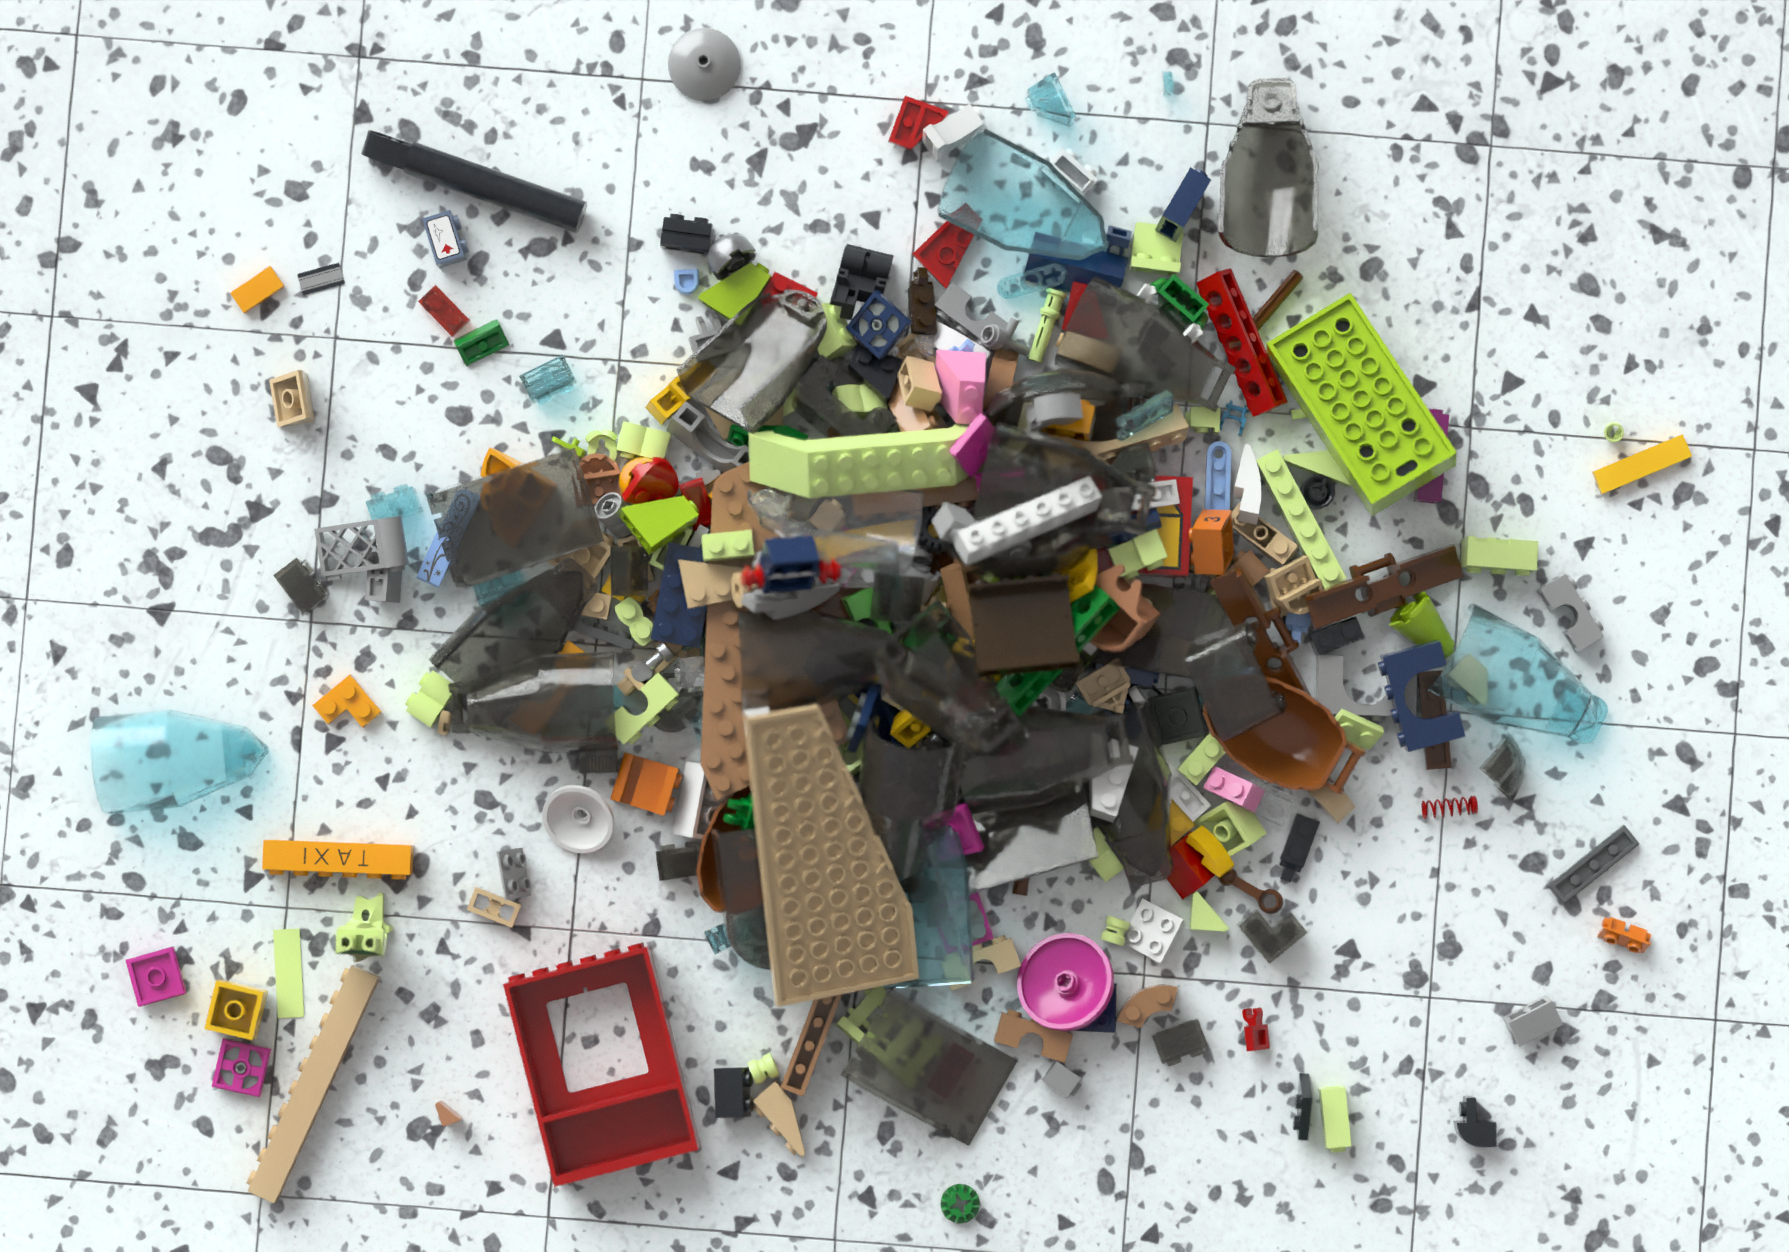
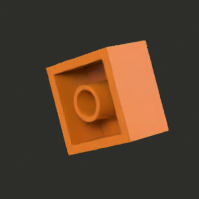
(1212, 542)

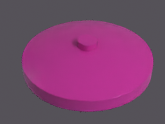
(1065, 982)

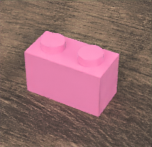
(1234, 789)

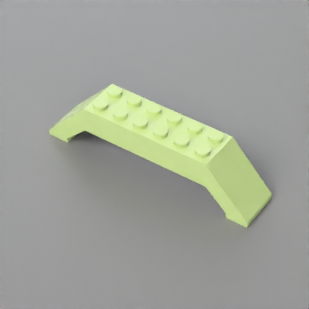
(856, 462)

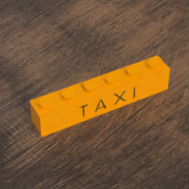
(337, 857)

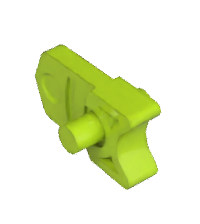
(580, 452)

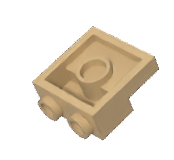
(592, 557)

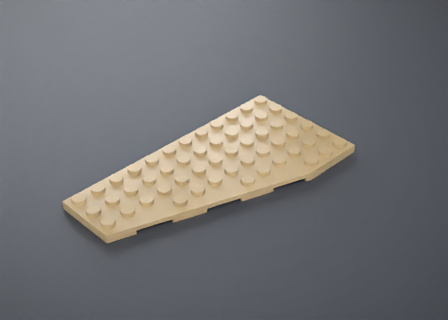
(826, 879)

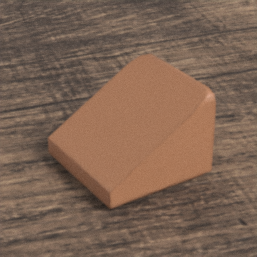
(447, 1114)

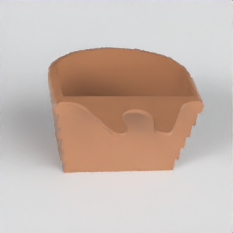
(1131, 620)

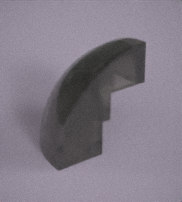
(1506, 767)

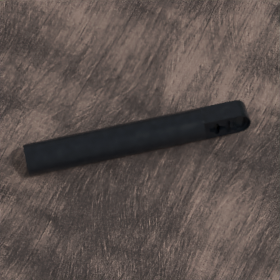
(477, 181)

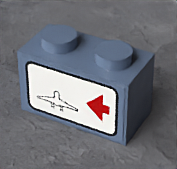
(445, 238)

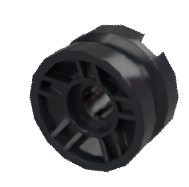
(1326, 486)

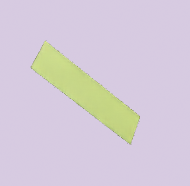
(288, 973)

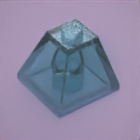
(1050, 101)

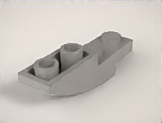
(789, 603)

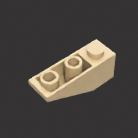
(1266, 539)
(780, 1110)

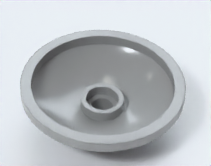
(707, 80)

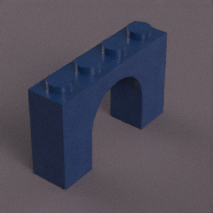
(1399, 669)

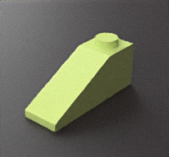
(1319, 464)

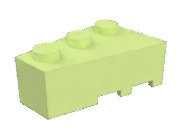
(1499, 555)

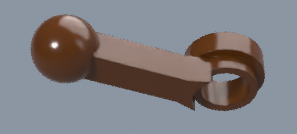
(1231, 878)

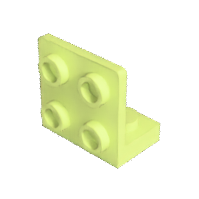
(1154, 251)

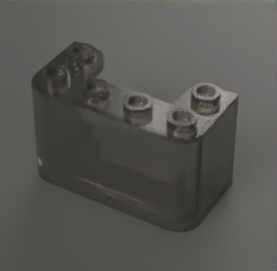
(827, 413)

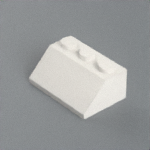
(695, 803)

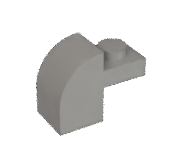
(1053, 409)

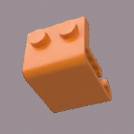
(646, 784)

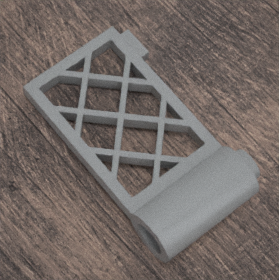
(389, 540)

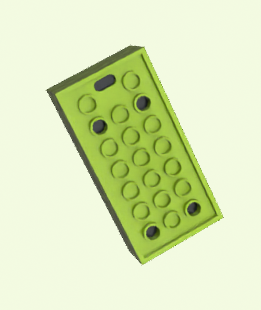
(1361, 404)

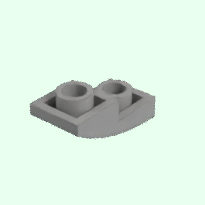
(708, 475)

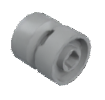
(608, 512)

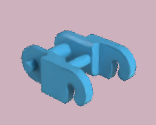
(1242, 419)

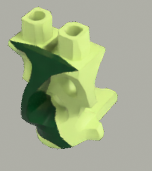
(362, 937)

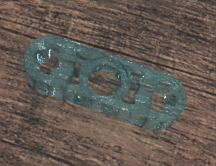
(1013, 279)

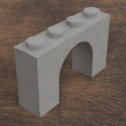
(1333, 696)

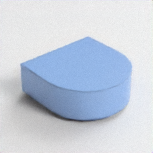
(686, 280)

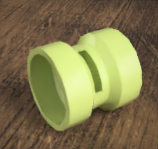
(1118, 925)
(763, 1068)

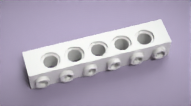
(1027, 520)

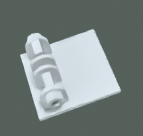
(1152, 930)

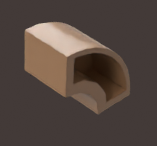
(1146, 1002)

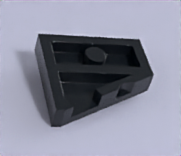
(874, 372)

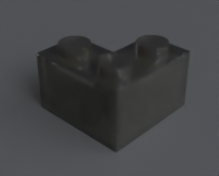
(1269, 940)

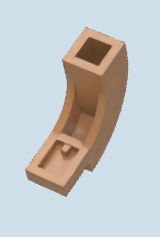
(1000, 374)

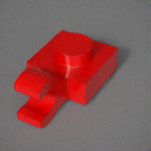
(1256, 1033)

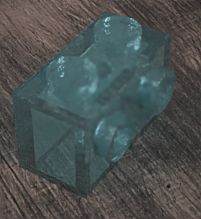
(401, 502)

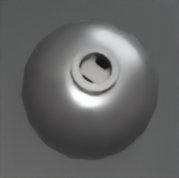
(729, 254)

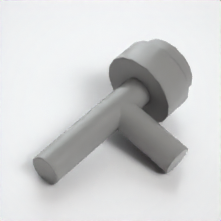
(995, 336)

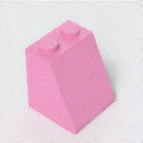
(962, 383)

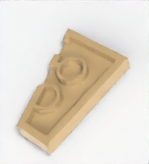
(706, 583)

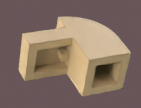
(1334, 804)

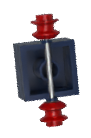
(789, 566)

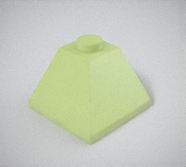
(1232, 826)

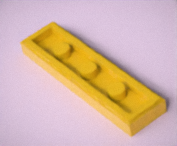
(1642, 464)

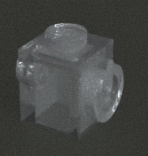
(690, 673)

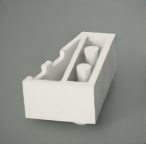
(1108, 789)

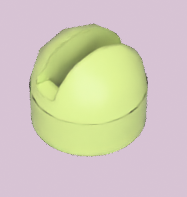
(1618, 435)

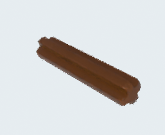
(1277, 298)

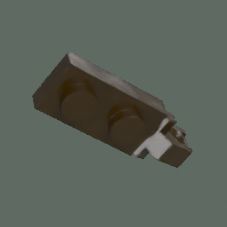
(922, 304)

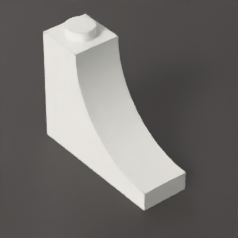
(952, 131)

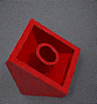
(1188, 870)

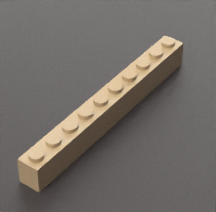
(313, 1084)

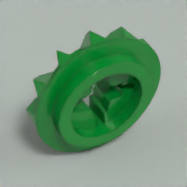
(965, 1193)

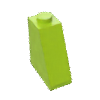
(736, 290)
(659, 520)

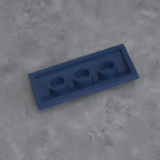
(1101, 264)

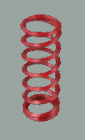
(1472, 802)

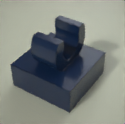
(1118, 237)

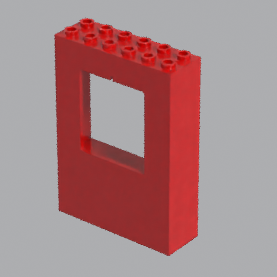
(616, 1121)

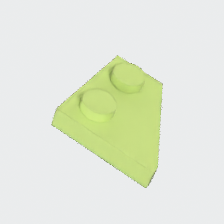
(1359, 730)

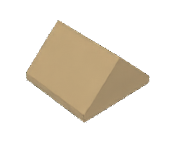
(292, 399)

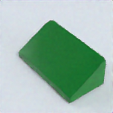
(481, 342)

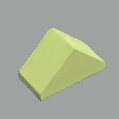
(1203, 916)

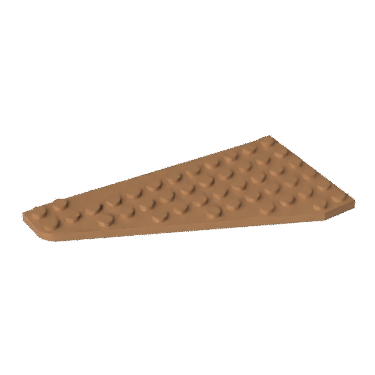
(723, 733)

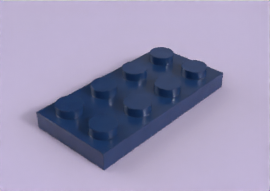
(672, 618)

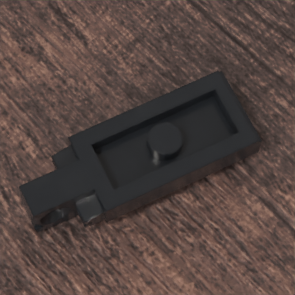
(1297, 845)

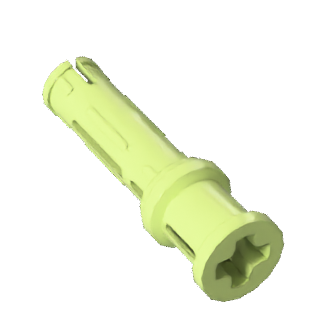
(1050, 314)

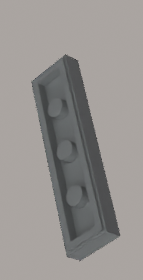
(1593, 864)

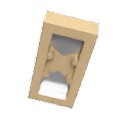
(494, 907)

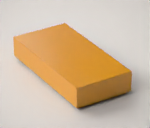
(257, 289)

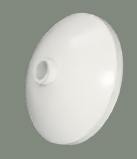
(570, 826)

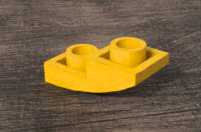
(1215, 855)

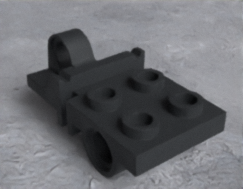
(858, 277)

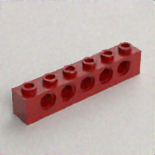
(1251, 349)

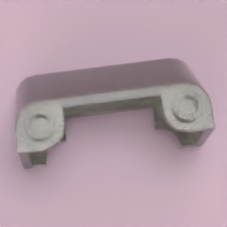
(1232, 681)

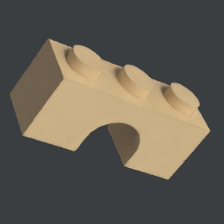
(1000, 953)

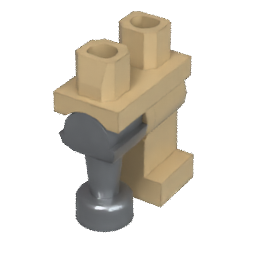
(645, 670)

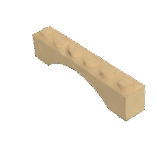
(1166, 431)

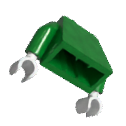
(1180, 302)

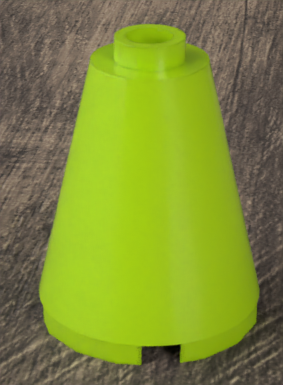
(1422, 623)

